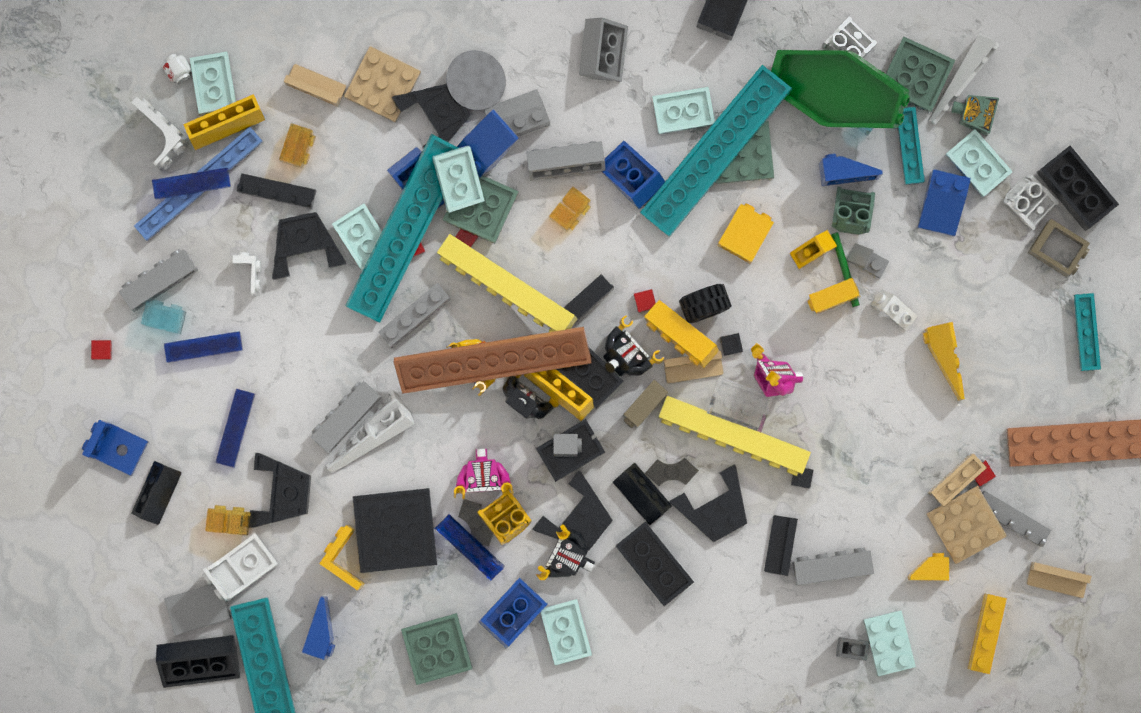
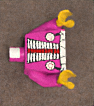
(774, 376)
(482, 476)

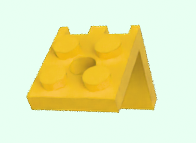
(332, 551)

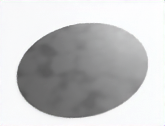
(476, 80)

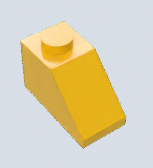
(813, 249)
(932, 568)

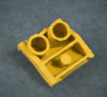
(505, 517)

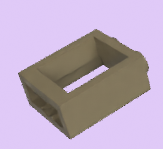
(1043, 236)
(644, 404)

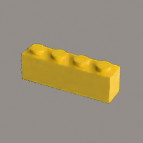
(224, 122)
(681, 334)
(563, 392)
(987, 633)

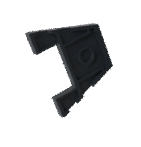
(438, 106)
(300, 236)
(288, 494)
(719, 515)
(587, 517)

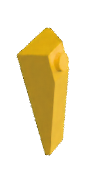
(942, 343)

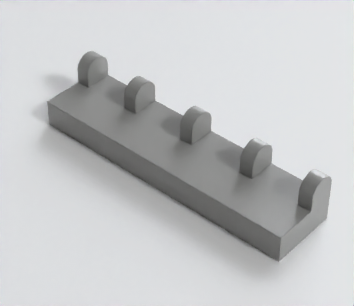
(1017, 521)

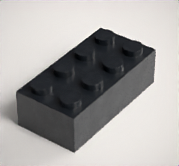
(1077, 188)
(593, 379)
(654, 564)

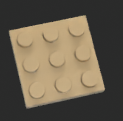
(379, 80)
(966, 524)

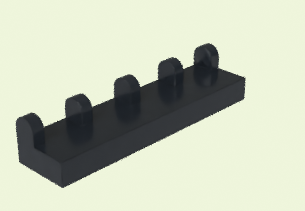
(276, 191)

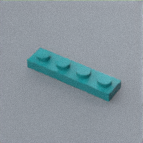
(910, 148)
(1087, 332)

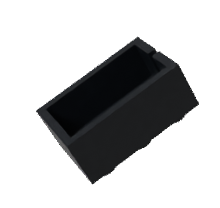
(721, 16)
(563, 466)

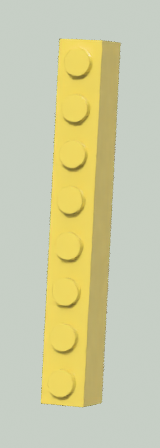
(506, 285)
(734, 435)

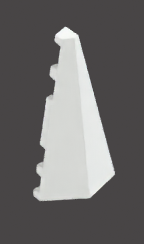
(974, 60)
(385, 423)

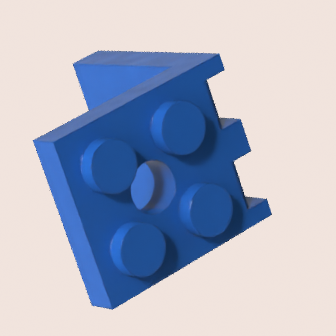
(105, 443)

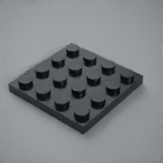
(394, 530)

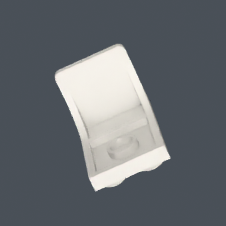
(174, 143)
(239, 568)

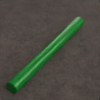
(843, 263)

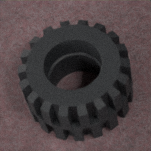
(705, 303)

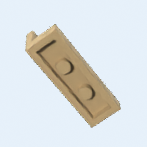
(315, 85)
(683, 369)
(957, 479)
(1058, 579)

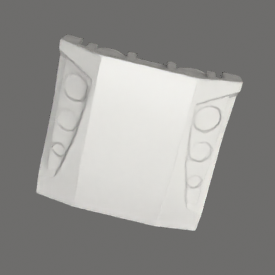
(849, 38)
(1030, 200)

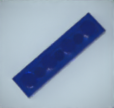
(191, 183)
(203, 347)
(235, 428)
(469, 547)

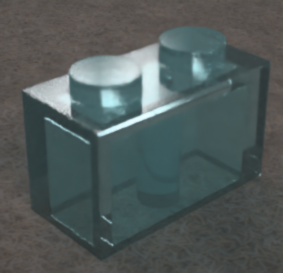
(163, 317)

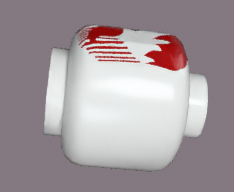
(177, 68)

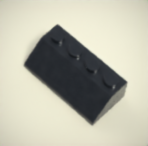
(197, 661)

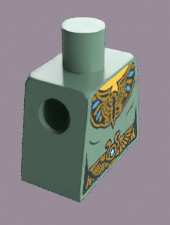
(977, 112)

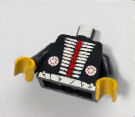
(625, 354)
(525, 400)
(567, 556)

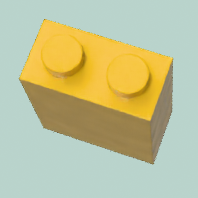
(746, 233)
(833, 296)

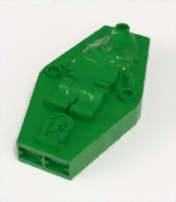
(841, 89)

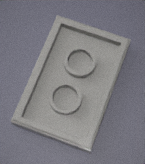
(196, 609)

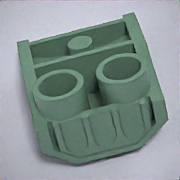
(853, 211)

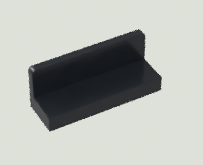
(589, 297)
(156, 493)
(642, 493)
(780, 545)

